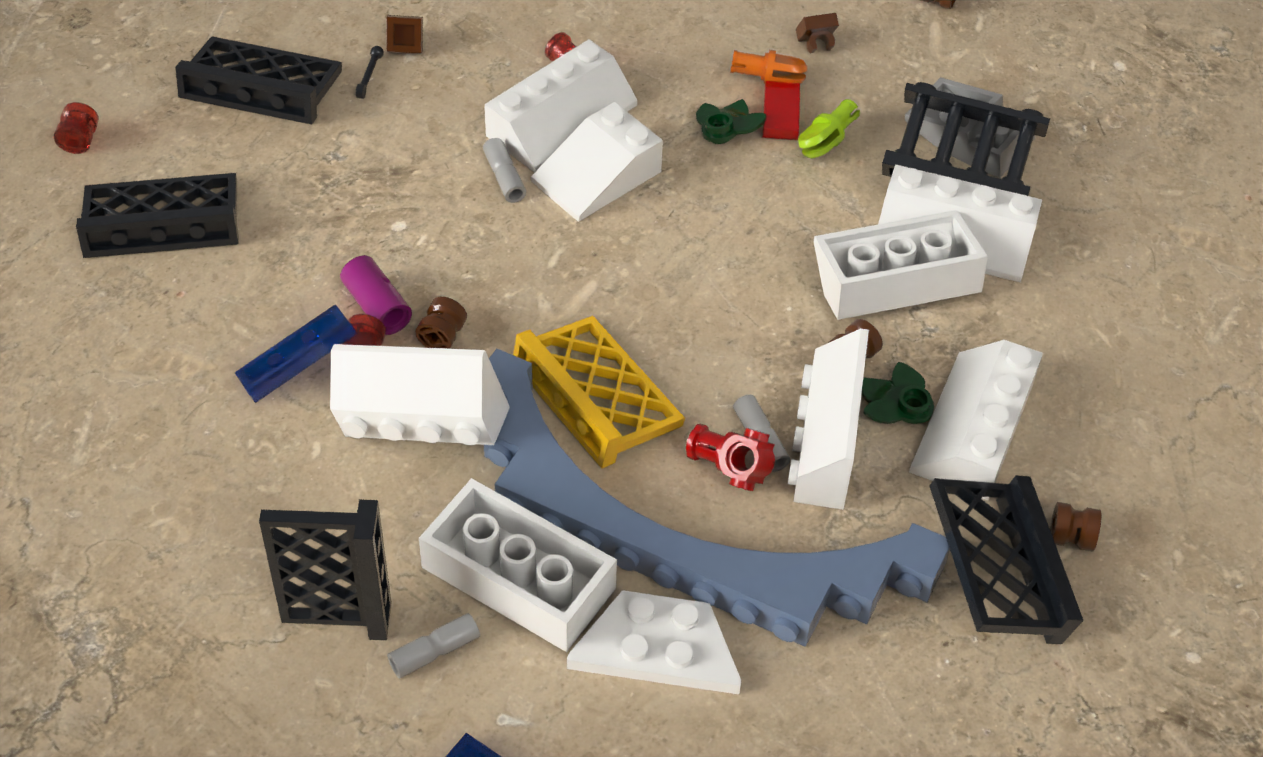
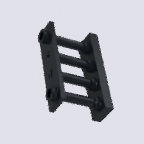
(926, 96)

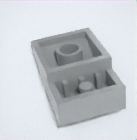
(970, 129)

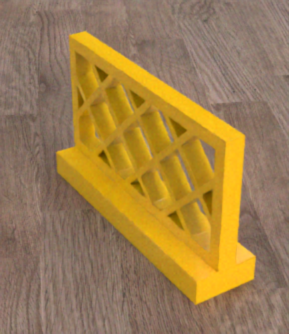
(571, 399)

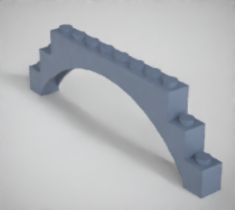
(758, 587)

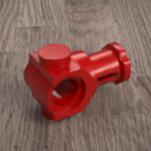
(731, 454)

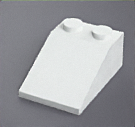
(600, 162)

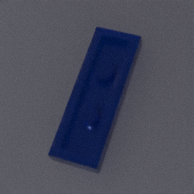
(295, 353)

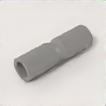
(505, 171)
(753, 417)
(428, 648)

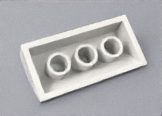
(554, 101)
(997, 218)
(899, 264)
(416, 394)
(977, 413)
(830, 422)

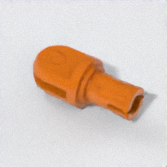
(770, 67)

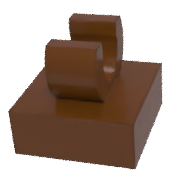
(818, 27)
(404, 34)

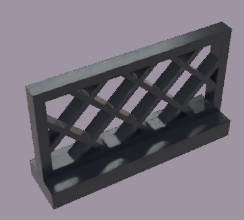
(261, 93)
(151, 229)
(1032, 553)
(363, 570)

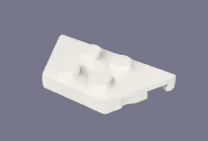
(658, 642)

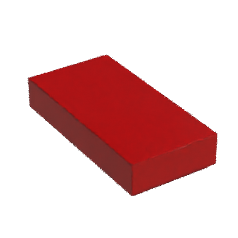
(781, 110)

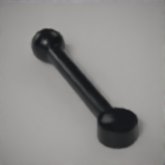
(376, 53)

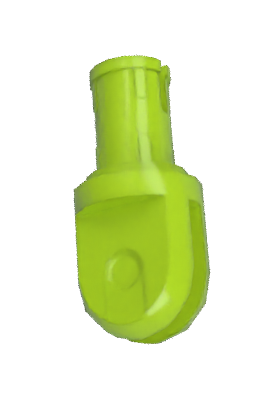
(827, 130)

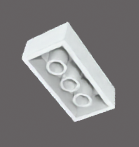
(518, 564)

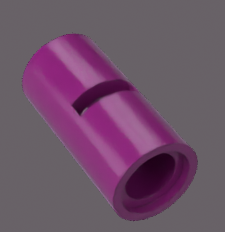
(376, 293)

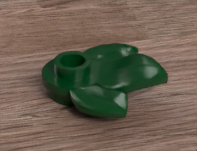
(726, 123)
(899, 398)

